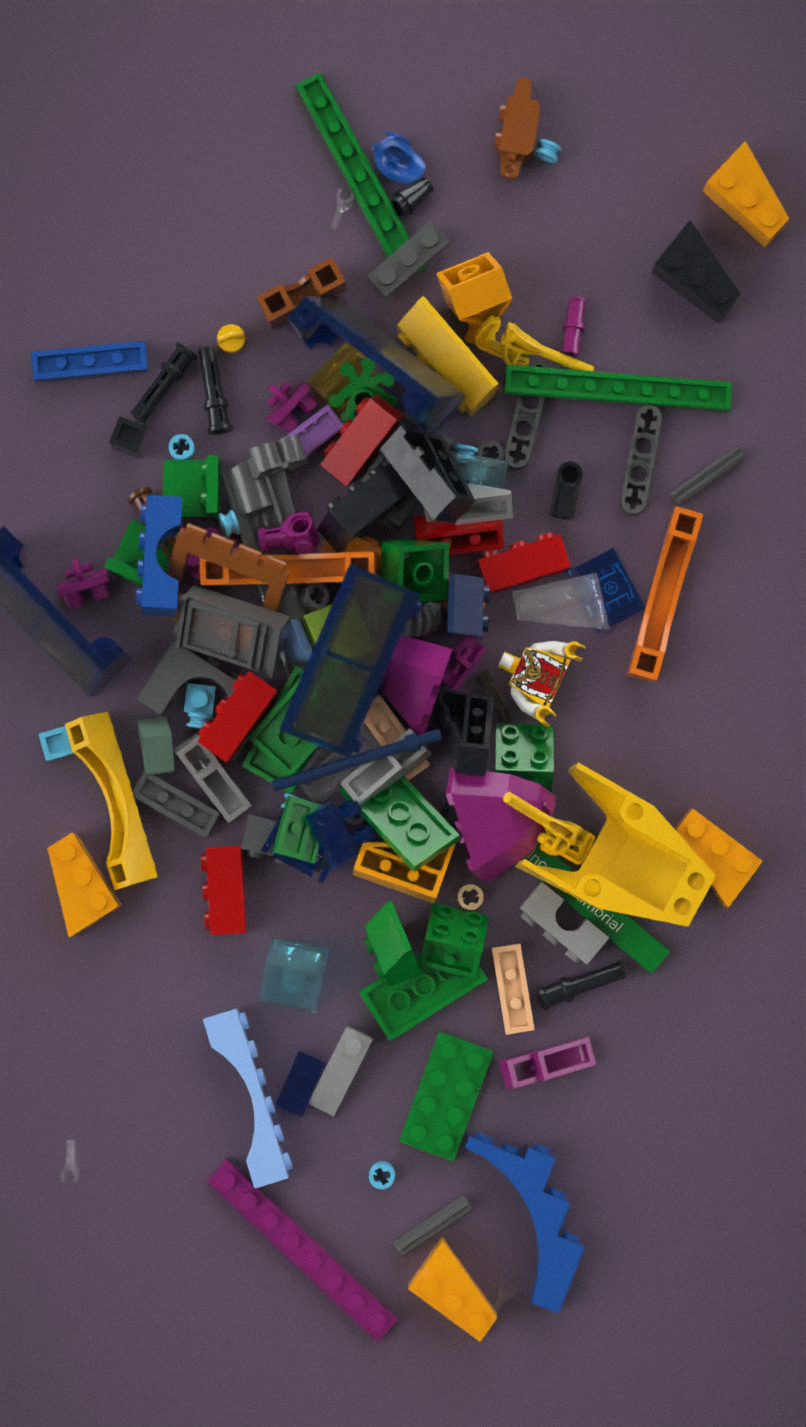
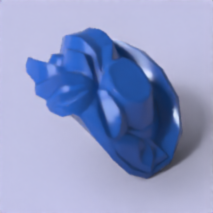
(398, 159)

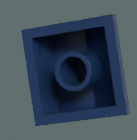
(465, 607)

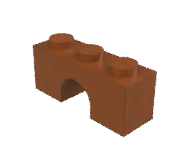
(282, 300)

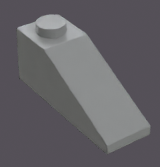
(340, 1070)

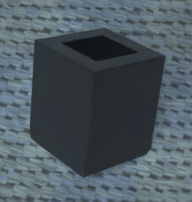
(128, 437)

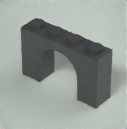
(175, 671)

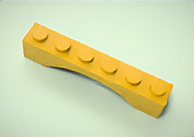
(96, 745)

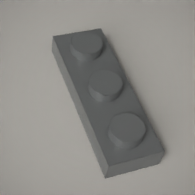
(408, 260)
(176, 804)

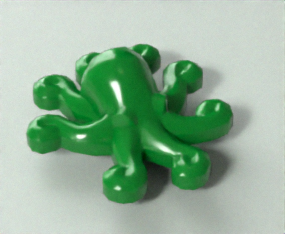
(361, 387)

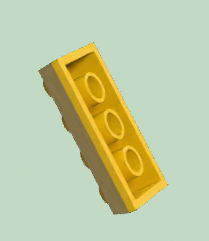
(446, 355)

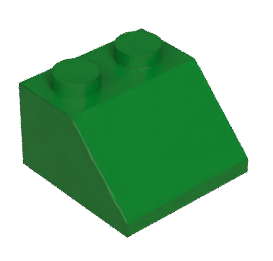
(417, 566)
(391, 946)

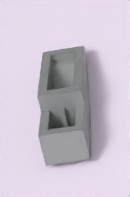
(489, 505)
(380, 774)
(212, 778)

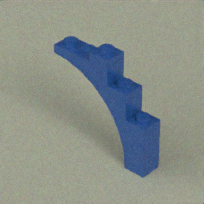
(556, 1252)

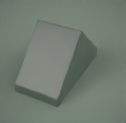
(156, 745)

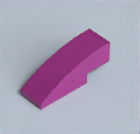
(547, 1063)

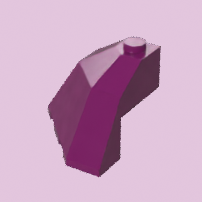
(415, 680)
(491, 828)

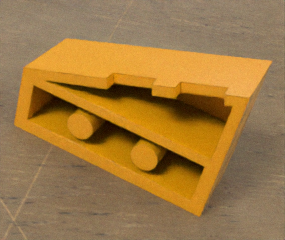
(747, 196)
(721, 853)
(383, 866)
(80, 885)
(452, 1291)

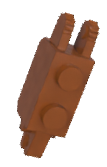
(519, 130)

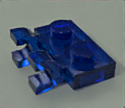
(332, 834)

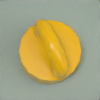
(231, 339)

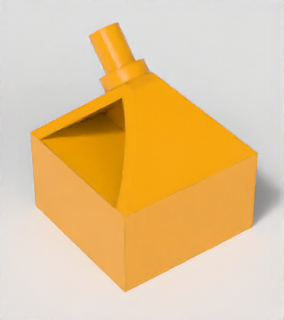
(475, 291)

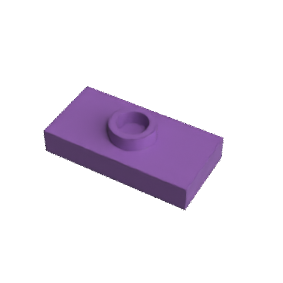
(318, 429)

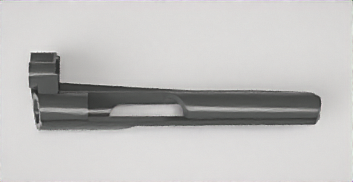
(263, 498)

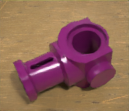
(296, 534)

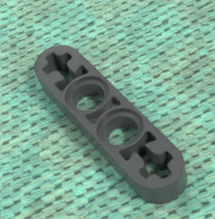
(524, 415)
(637, 459)

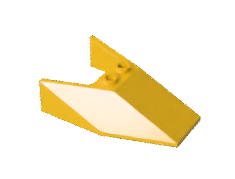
(636, 861)

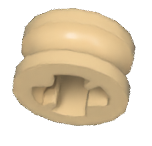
(468, 888)

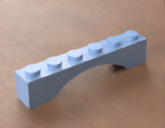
(229, 1038)

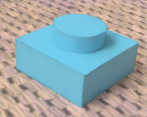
(200, 699)
(55, 744)

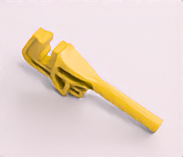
(517, 346)
(559, 833)

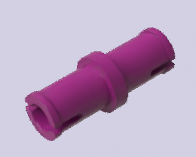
(574, 326)

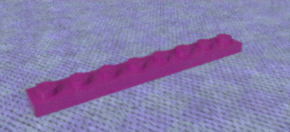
(302, 1250)

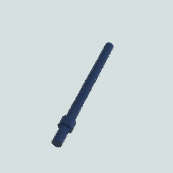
(411, 743)

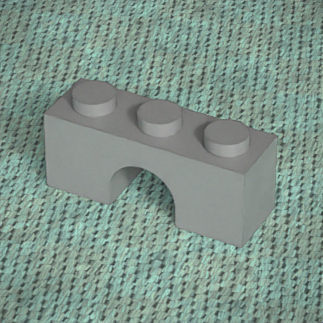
(581, 942)

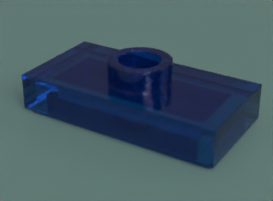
(300, 1083)

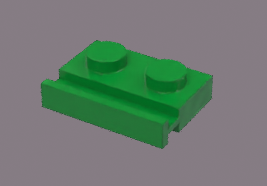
(294, 834)

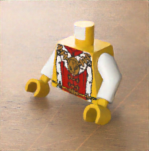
(539, 675)

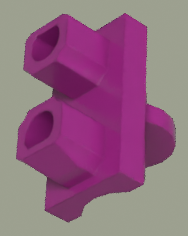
(281, 414)
(72, 588)
(462, 661)

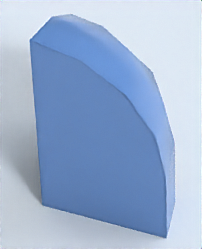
(296, 643)

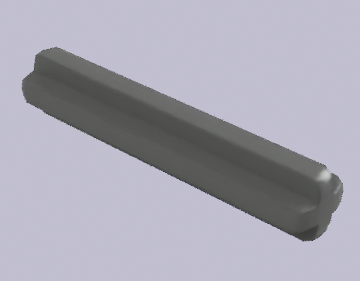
(707, 476)
(432, 1225)

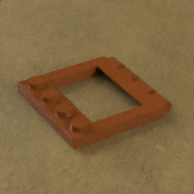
(221, 552)

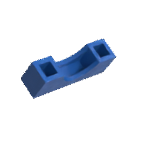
(159, 590)

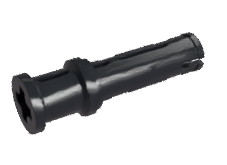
(171, 371)
(216, 404)
(567, 988)

